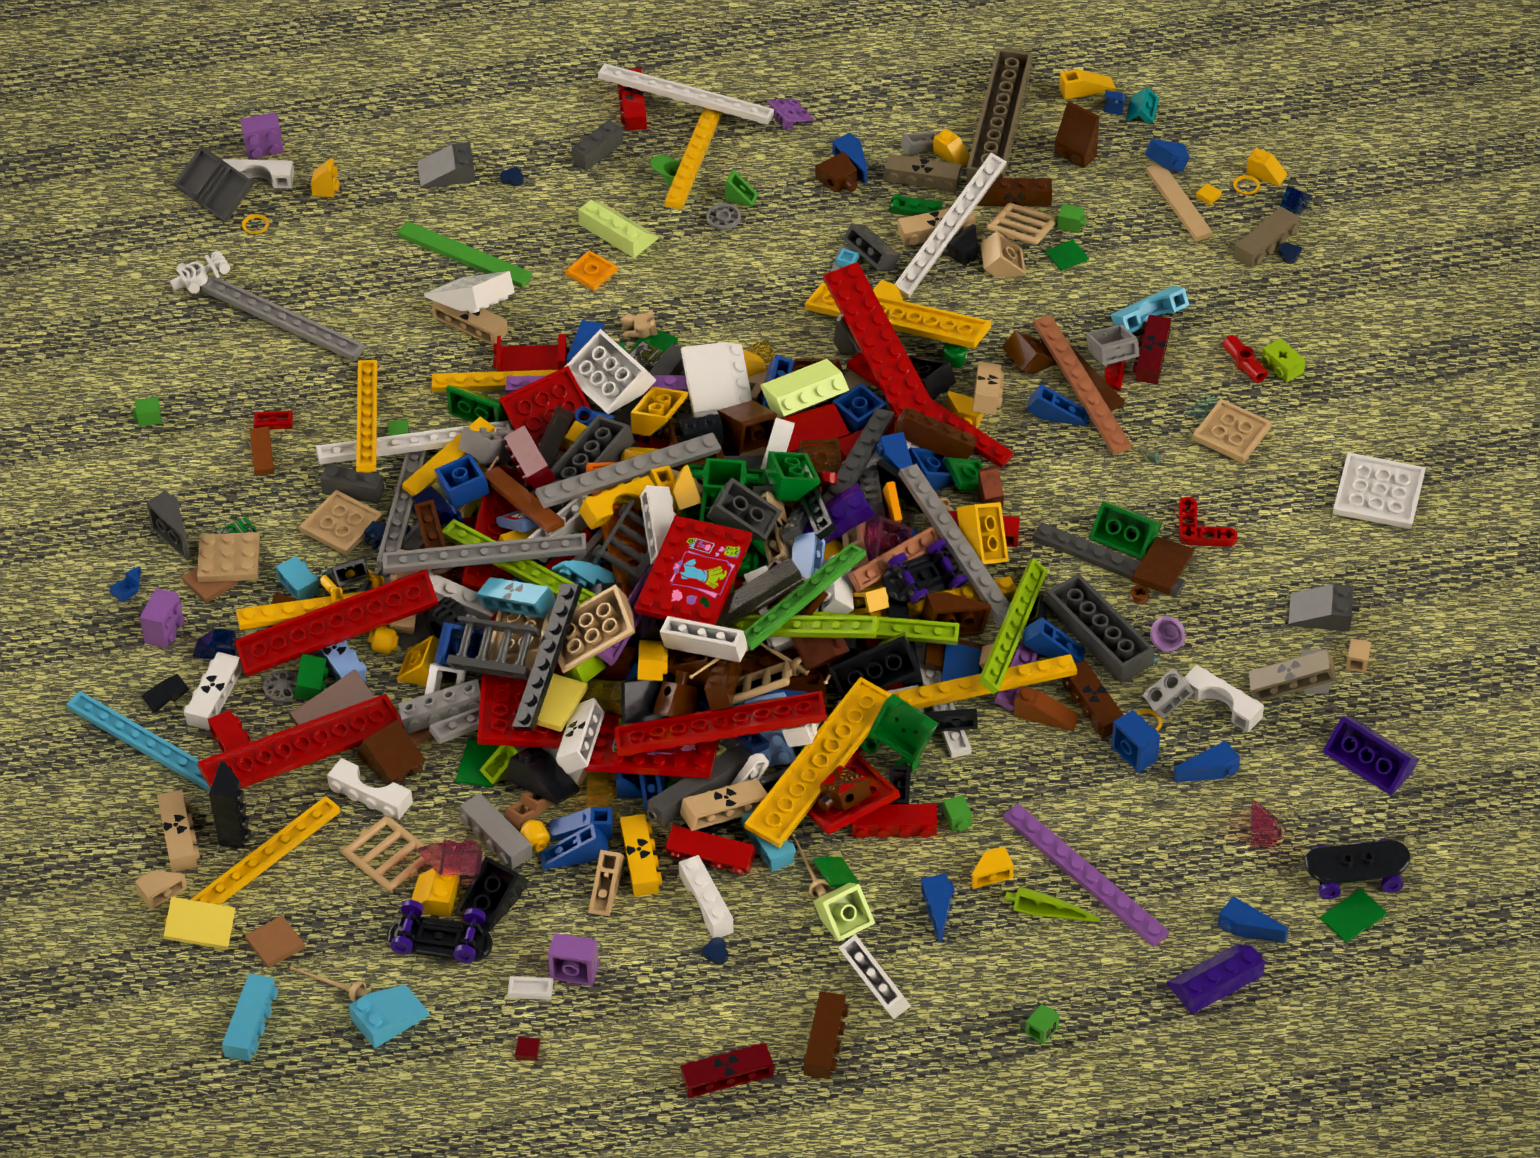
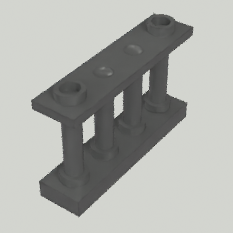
(642, 559)
(499, 666)

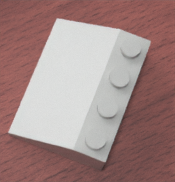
(474, 292)
(609, 373)
(715, 376)

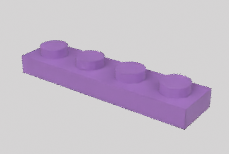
(1022, 656)

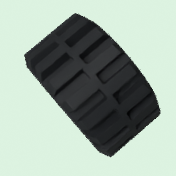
(445, 611)

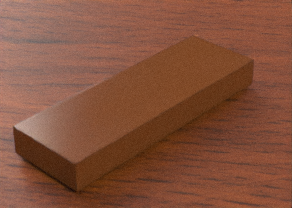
(261, 451)

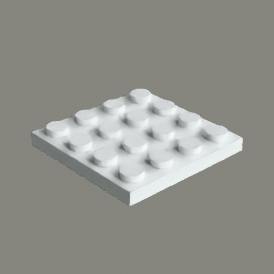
(1379, 490)

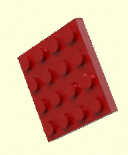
(537, 401)
(882, 793)

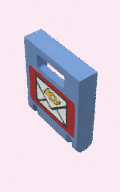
(516, 521)

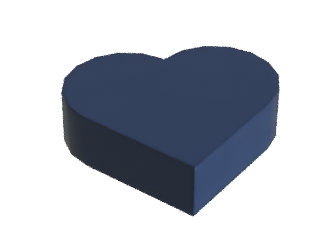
(512, 176)
(1289, 252)
(715, 951)

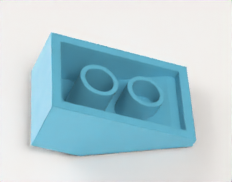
(386, 1013)

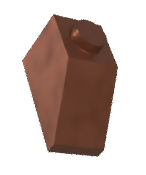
(990, 486)

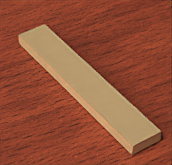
(1179, 202)

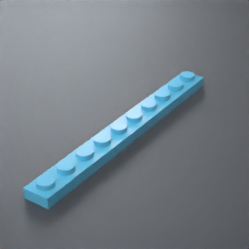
(137, 737)

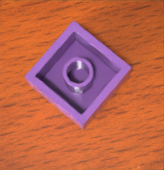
(262, 135)
(161, 618)
(573, 959)

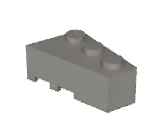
(485, 445)

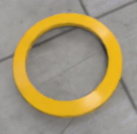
(1246, 177)
(251, 217)
(1152, 712)

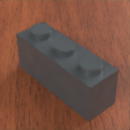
(597, 145)
(871, 247)
(358, 485)

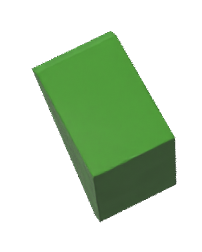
(739, 191)

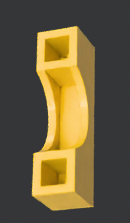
(599, 510)

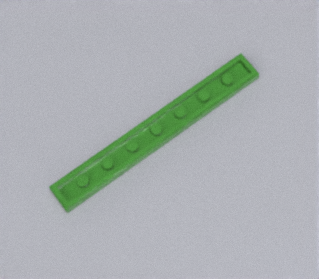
(462, 253)
(803, 595)

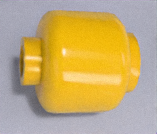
(383, 640)
(536, 834)

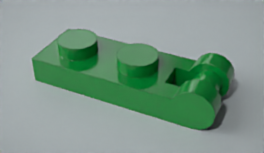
(913, 206)

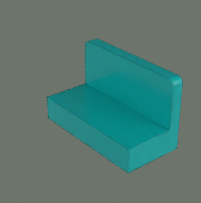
(1143, 105)

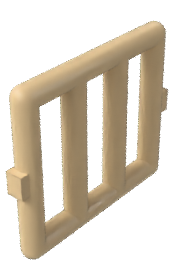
(1038, 234)
(767, 685)
(362, 863)

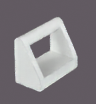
(435, 676)

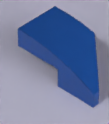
(128, 587)

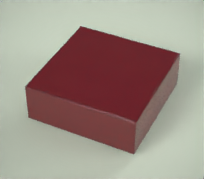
(527, 1048)

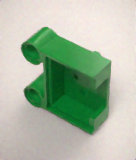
(902, 730)

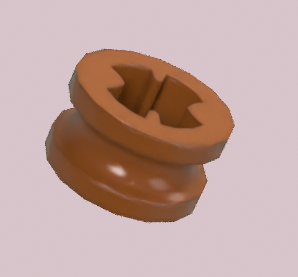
(1136, 590)

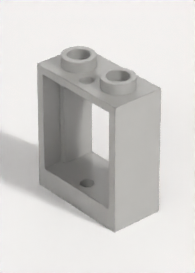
(1106, 347)

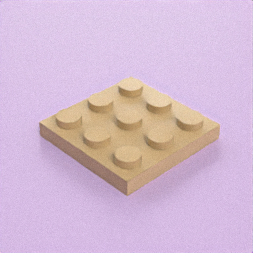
(1232, 431)
(340, 522)
(228, 557)

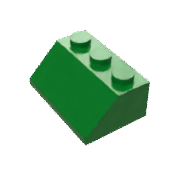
(471, 405)
(791, 475)
(1124, 529)

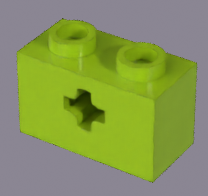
(1283, 360)

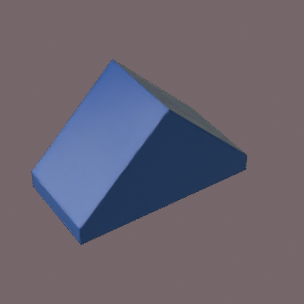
(628, 786)

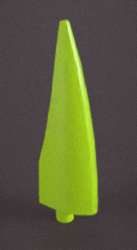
(1042, 904)

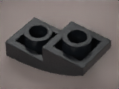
(167, 690)

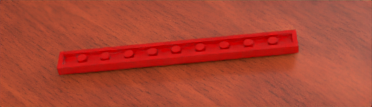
(984, 444)

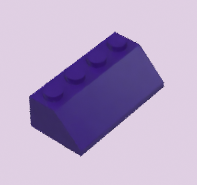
(847, 512)
(1370, 754)
(1217, 977)

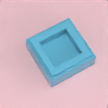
(846, 258)

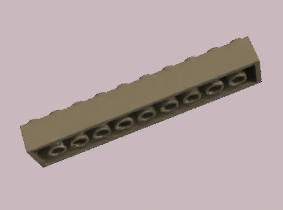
(1001, 109)

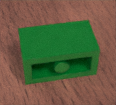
(310, 677)

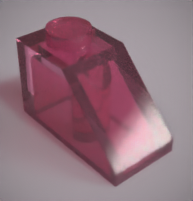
(1263, 827)

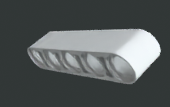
(778, 440)

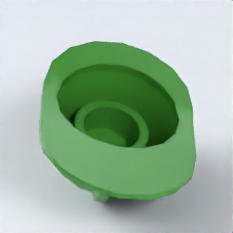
(666, 166)

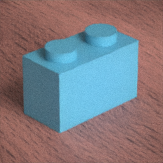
(298, 579)

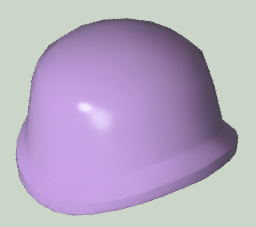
(1167, 633)

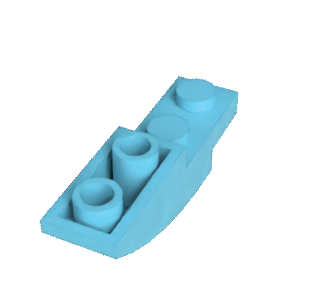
(584, 573)

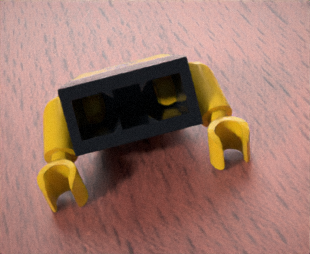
(347, 575)

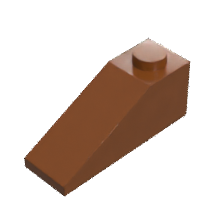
(1041, 708)

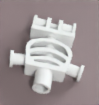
(195, 274)

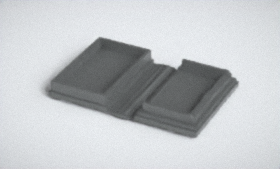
(213, 184)

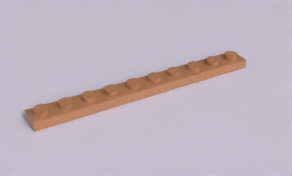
(1082, 385)

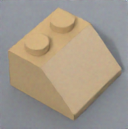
(1002, 256)

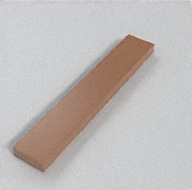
(875, 569)

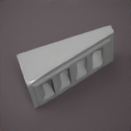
(914, 143)

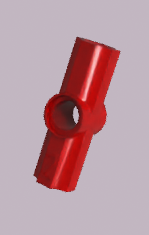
(1245, 358)

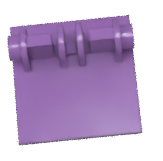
(788, 112)

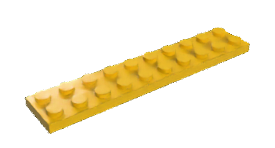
(914, 319)
(832, 746)

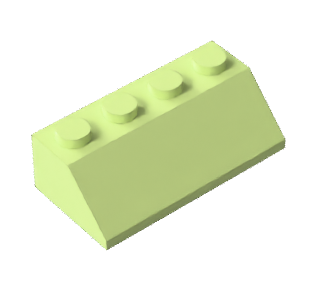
(615, 228)
(804, 388)

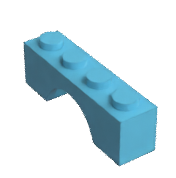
(1162, 302)

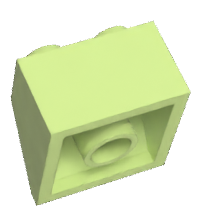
(844, 911)

